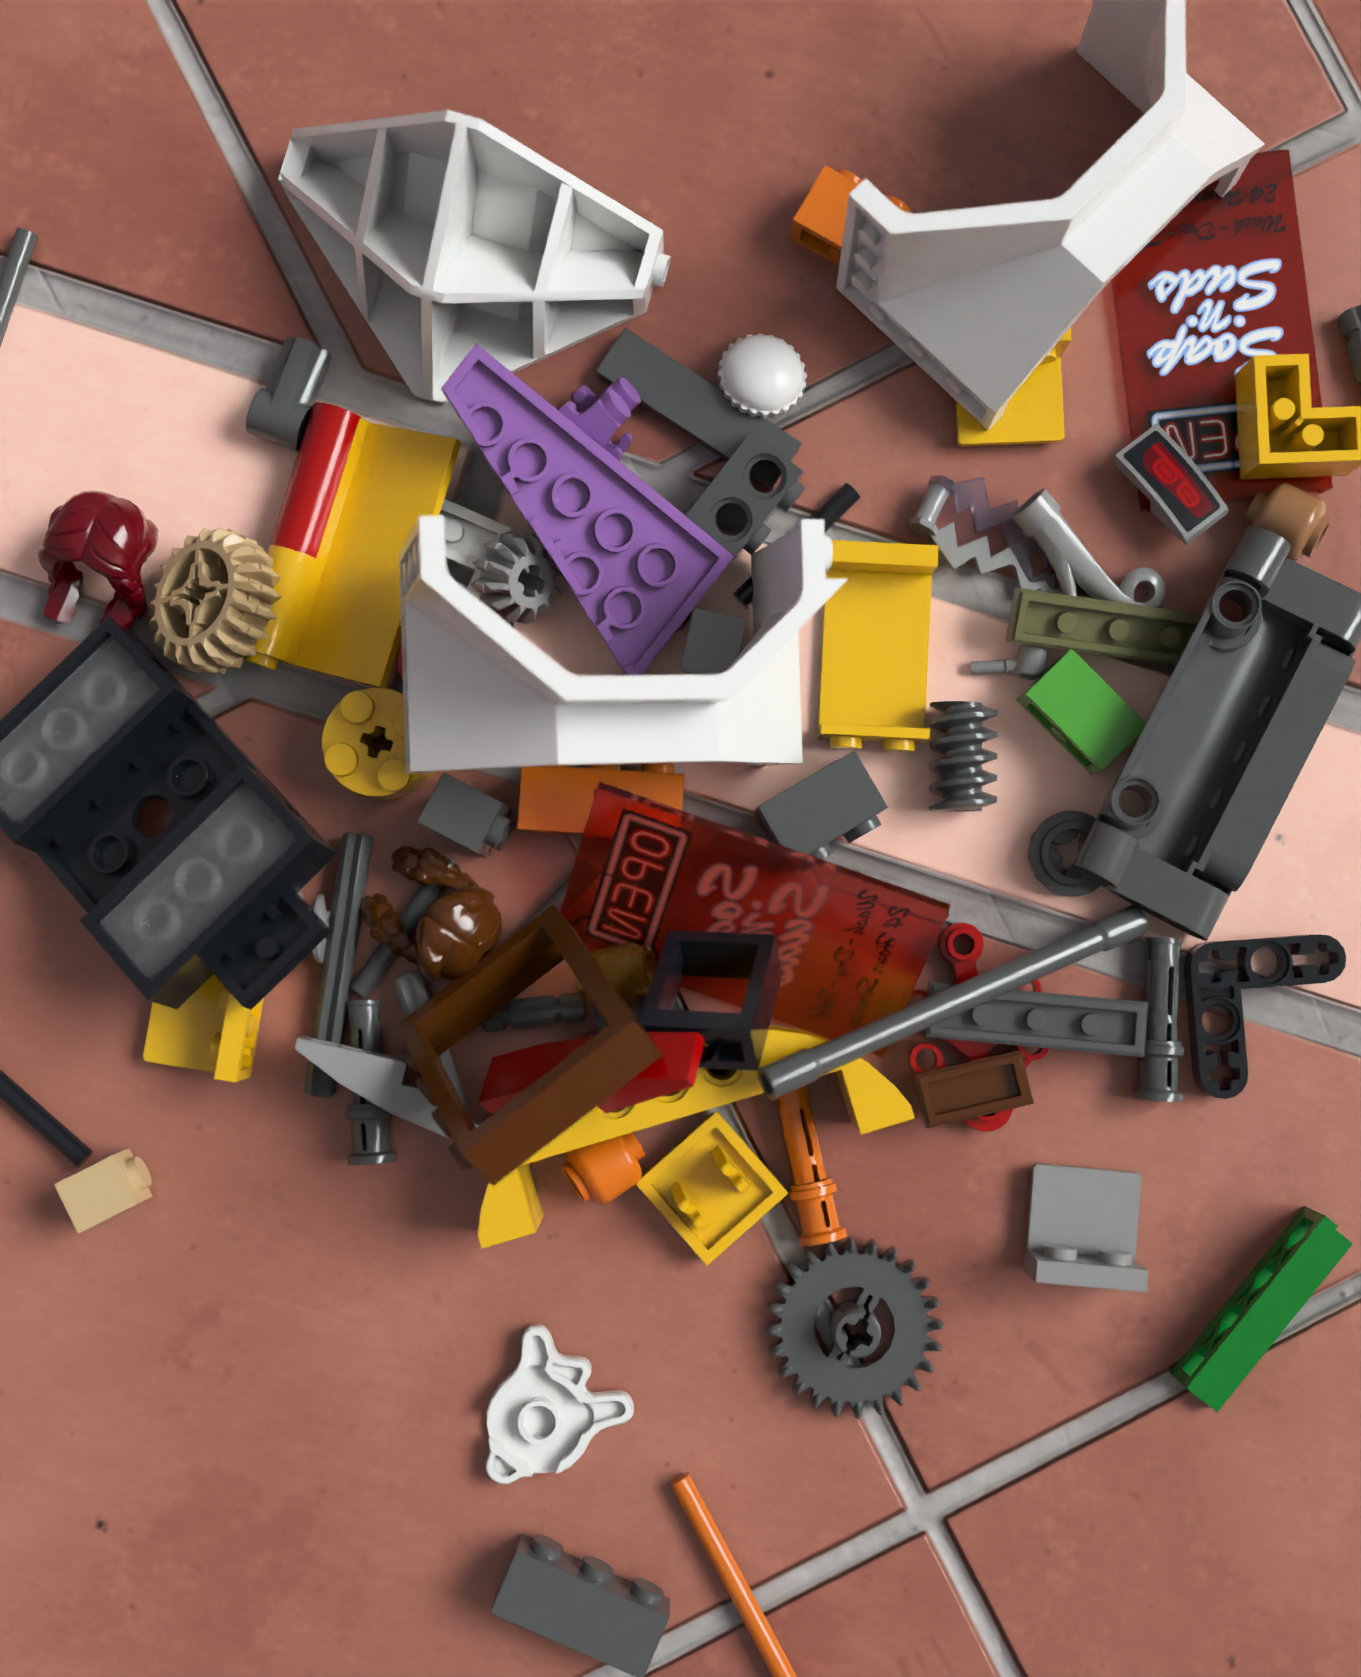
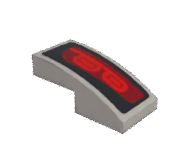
(1172, 483)

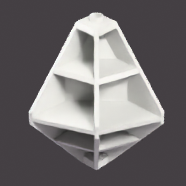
(467, 241)

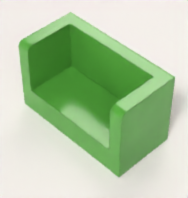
(1082, 712)

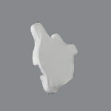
(544, 1412)

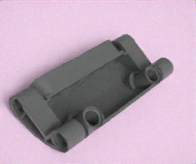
(1226, 737)

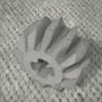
(516, 578)

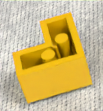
(1283, 432)

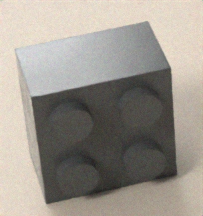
(823, 807)

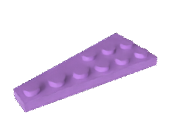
(608, 533)

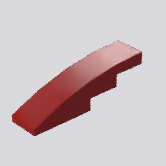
(672, 1072)

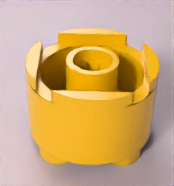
(348, 743)

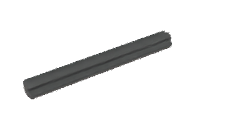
(339, 953)

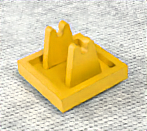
(711, 1187)

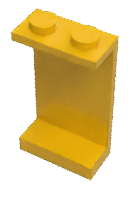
(876, 646)

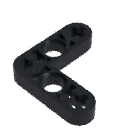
(1226, 992)

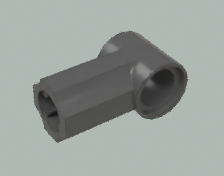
(286, 403)

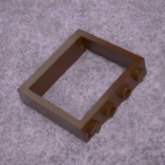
(559, 1095)

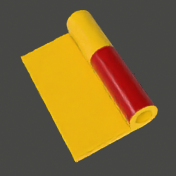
(341, 540)

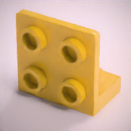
(1032, 413)
(205, 1033)

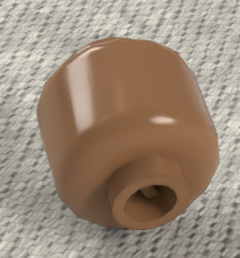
(1292, 515)

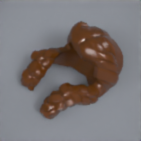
(455, 927)

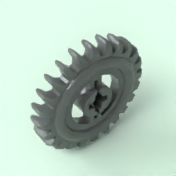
(830, 1374)

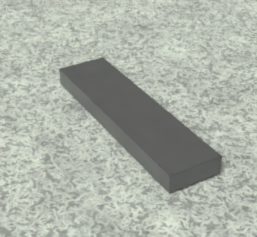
(692, 403)
(1049, 1022)

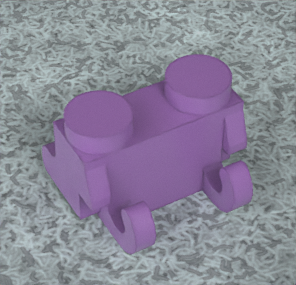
(603, 413)

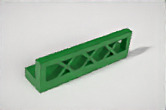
(1261, 1307)

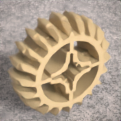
(214, 601)

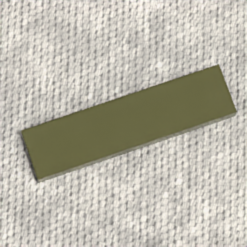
(1099, 626)

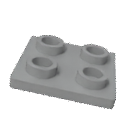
(1084, 1228)

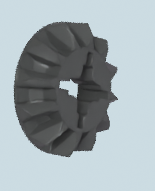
(1047, 862)

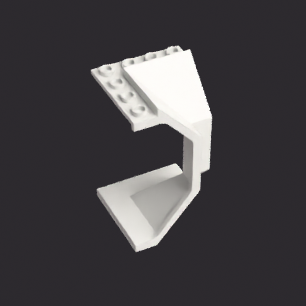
(998, 285)
(497, 701)

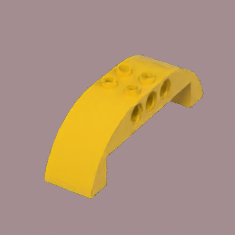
(872, 1102)

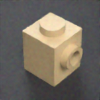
(105, 1189)

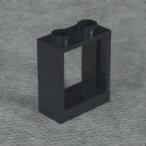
(732, 1038)

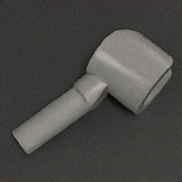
(1029, 664)

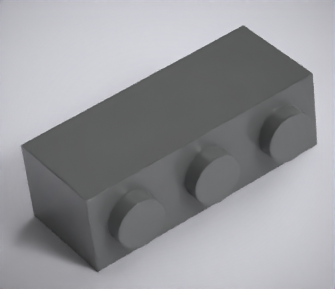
(582, 1604)

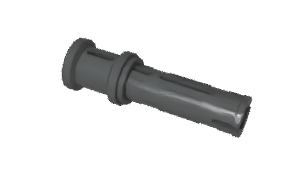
(1161, 1054)
(368, 1121)

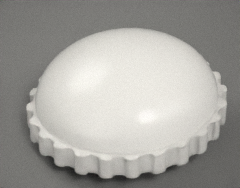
(762, 375)

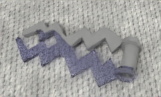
(973, 494)

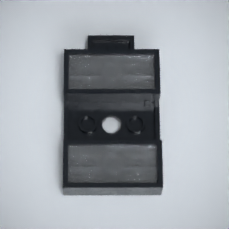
(206, 891)

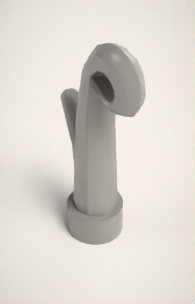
(1072, 560)

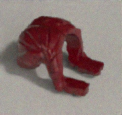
(108, 538)

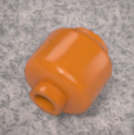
(604, 1168)

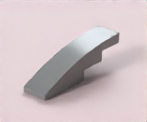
(373, 1077)

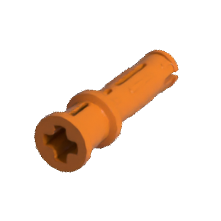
(812, 1188)

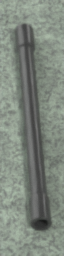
(809, 1064)

